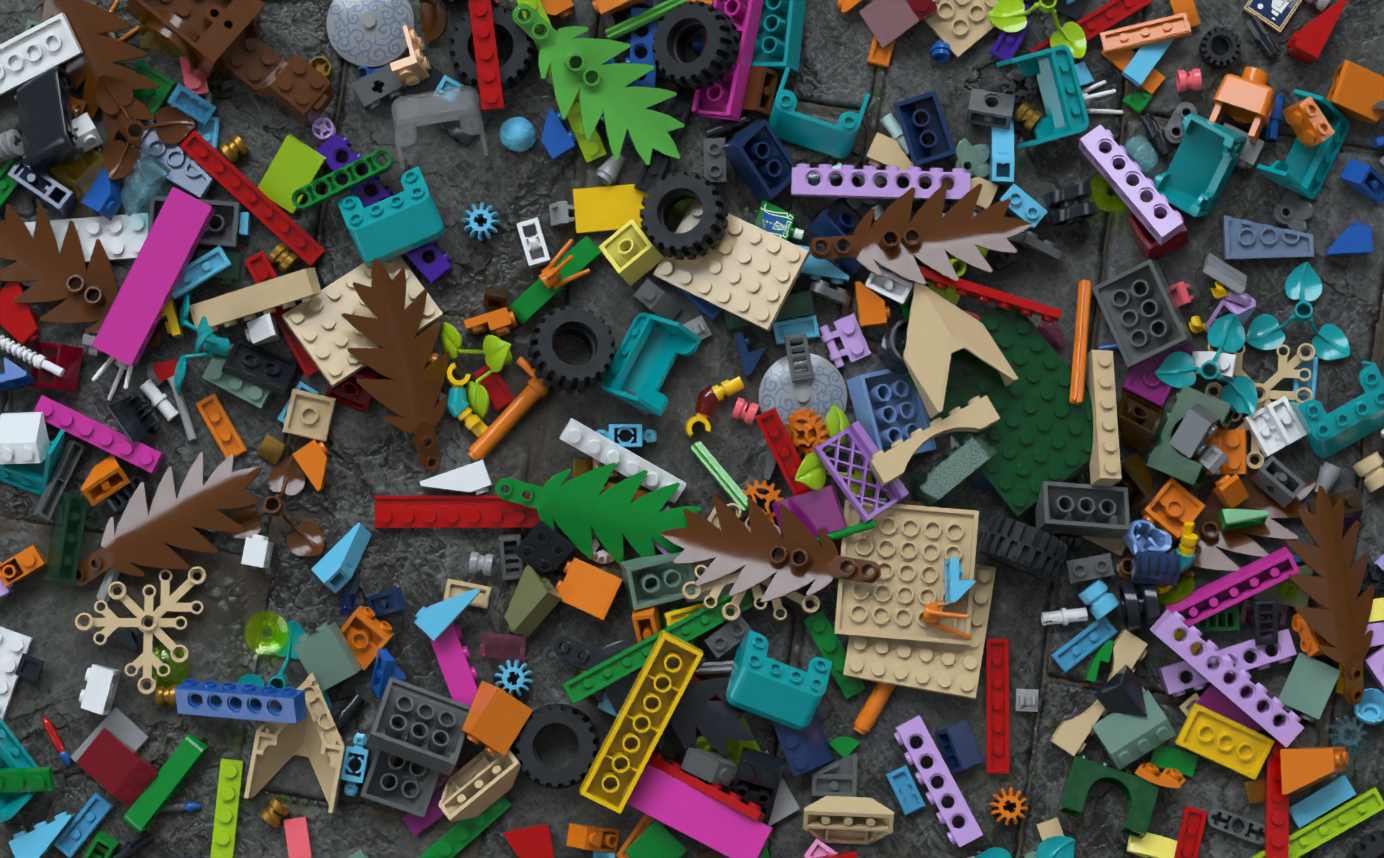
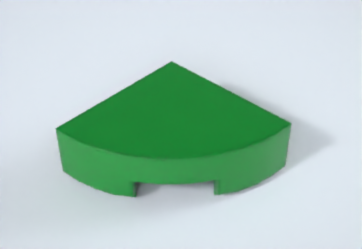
(1137, 101)
(844, 745)

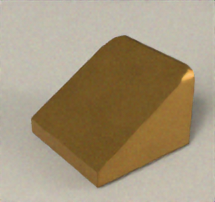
(271, 449)
(581, 466)
(1254, 790)

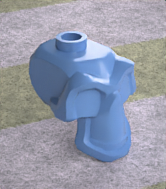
(1147, 538)

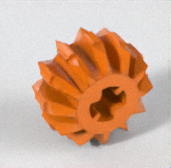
(1005, 813)

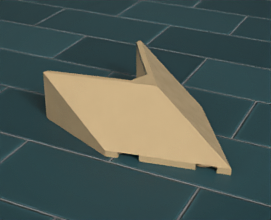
(933, 334)
(311, 737)

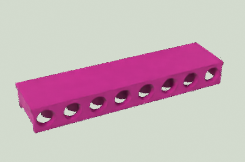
(727, 97)
(153, 277)
(698, 814)

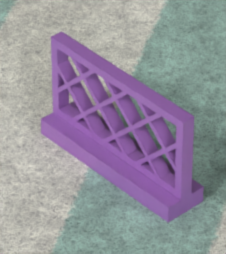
(864, 448)

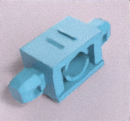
(648, 435)
(351, 787)

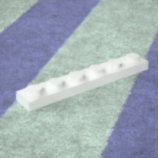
(611, 452)

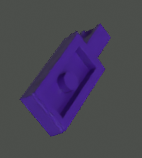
(1009, 42)

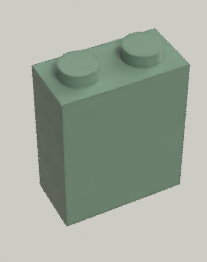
(327, 655)
(1308, 687)

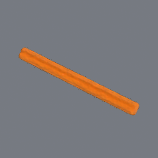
(1080, 342)

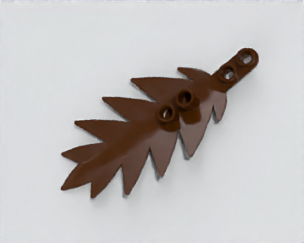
(99, 59)
(896, 242)
(60, 274)
(403, 358)
(171, 520)
(1236, 541)
(763, 552)
(1337, 589)

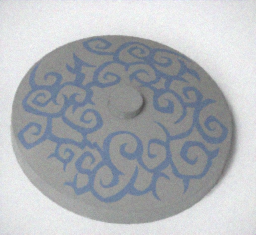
(369, 30)
(817, 394)

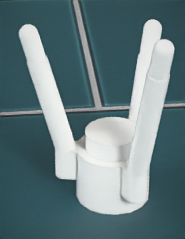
(1087, 98)
(122, 366)

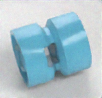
(1098, 598)

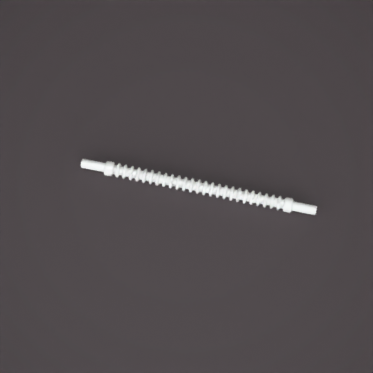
(38, 361)

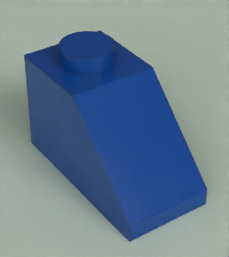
(1364, 180)
(104, 196)
(1352, 241)

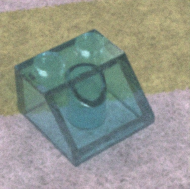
(144, 182)

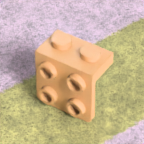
(415, 67)

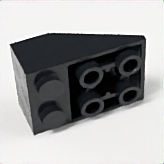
(758, 779)

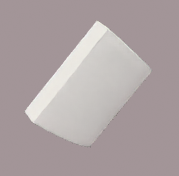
(890, 285)
(1275, 426)

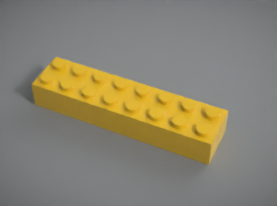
(641, 721)

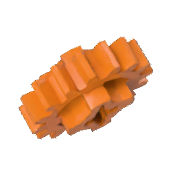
(806, 430)
(769, 497)

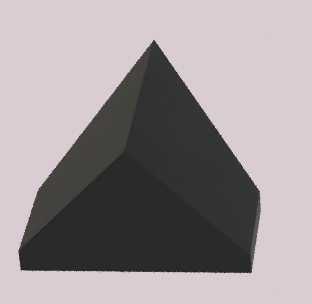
(1123, 694)

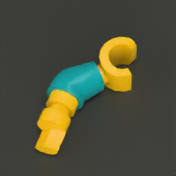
(458, 403)
(1186, 550)

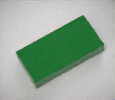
(1173, 758)

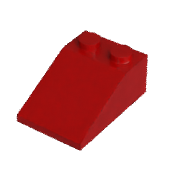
(1310, 40)

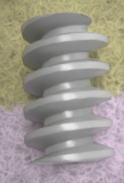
(11, 145)

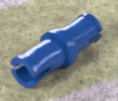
(1276, 117)

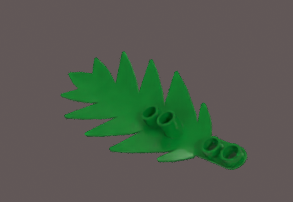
(581, 507)

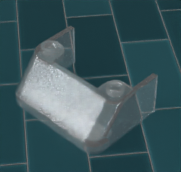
(437, 107)

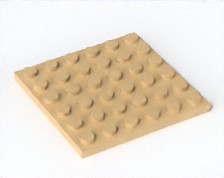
(911, 552)
(927, 665)

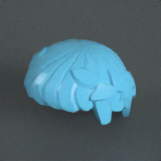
(517, 134)
(1371, 707)

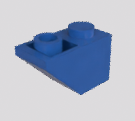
(555, 137)

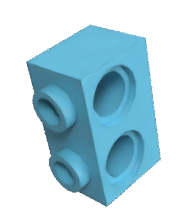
(1023, 206)

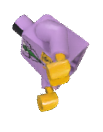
(1241, 305)

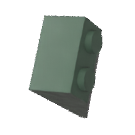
(655, 580)

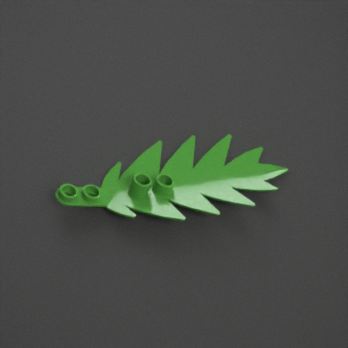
(578, 65)

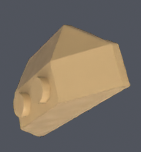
(478, 785)
(848, 820)

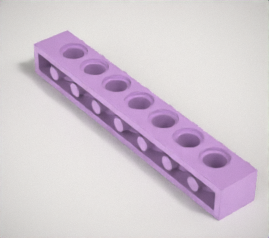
(801, 187)
(1284, 731)

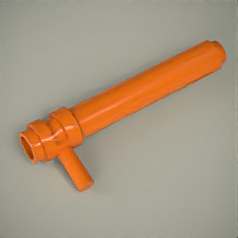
(511, 415)
(873, 707)

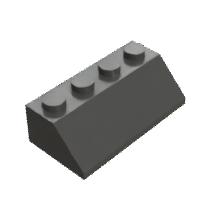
(222, 228)
(1083, 509)

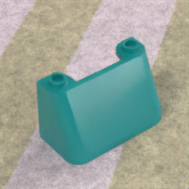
(1200, 165)

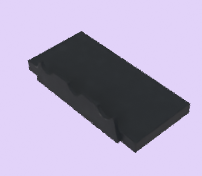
(453, 127)

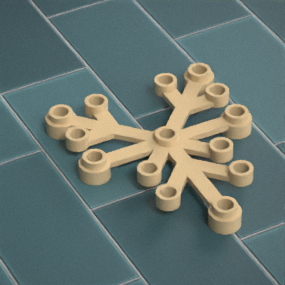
(1285, 370)
(717, 586)
(168, 603)

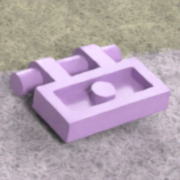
(851, 337)

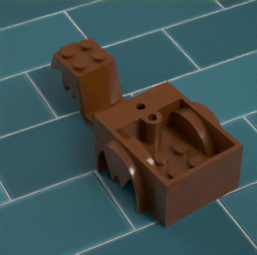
(198, 33)

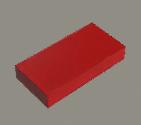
(496, 388)

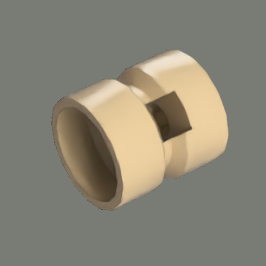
(1372, 470)

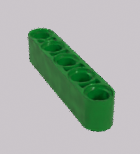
(354, 180)
(539, 295)
(165, 783)

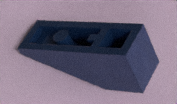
(44, 188)

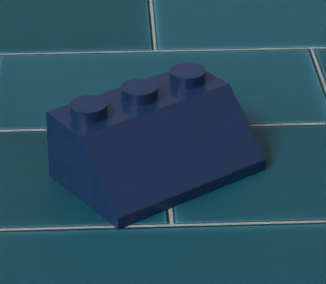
(925, 129)
(760, 160)
(837, 222)
(804, 748)

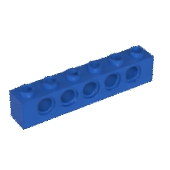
(642, 43)
(241, 701)

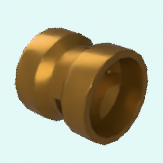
(323, 66)
(1027, 116)
(234, 148)
(282, 257)
(165, 696)
(271, 816)

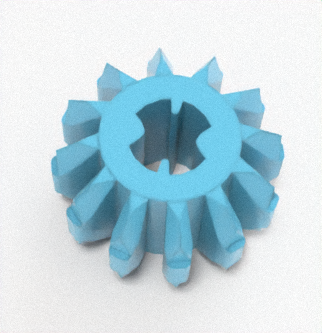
(474, 225)
(520, 682)

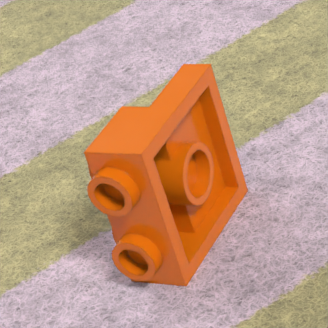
(1308, 122)
(498, 321)
(1234, 445)
(1172, 508)
(366, 635)
(1309, 638)

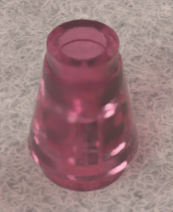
(1052, 334)

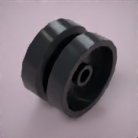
(1070, 204)
(892, 346)
(1138, 605)

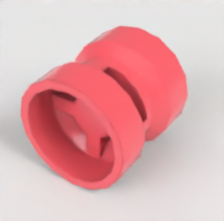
(1188, 80)
(740, 408)

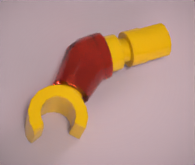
(708, 399)

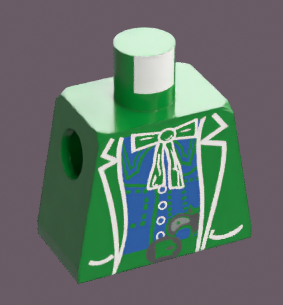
(778, 222)

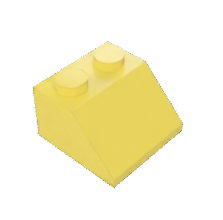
(631, 252)

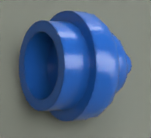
(940, 51)

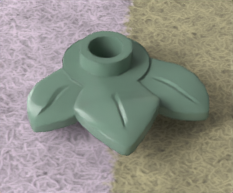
(974, 157)

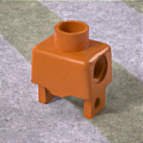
(1245, 100)

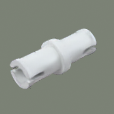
(159, 400)
(1064, 616)

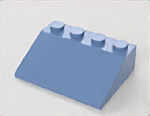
(888, 408)

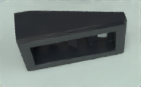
(112, 503)
(1273, 622)

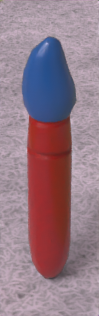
(54, 737)

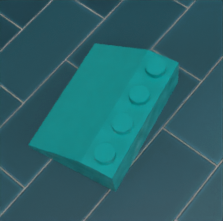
(779, 35)

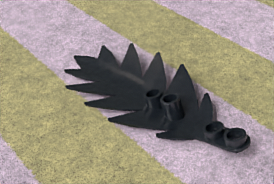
(713, 718)

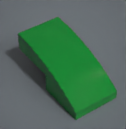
(1103, 654)

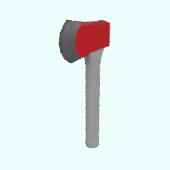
(163, 371)

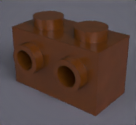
(760, 91)

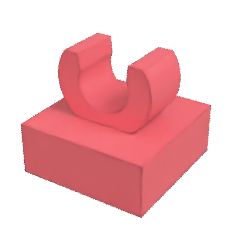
(1180, 293)

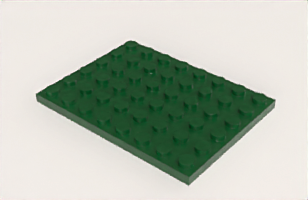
(1038, 427)

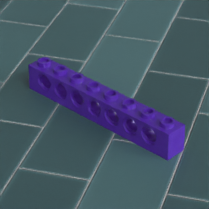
(337, 145)

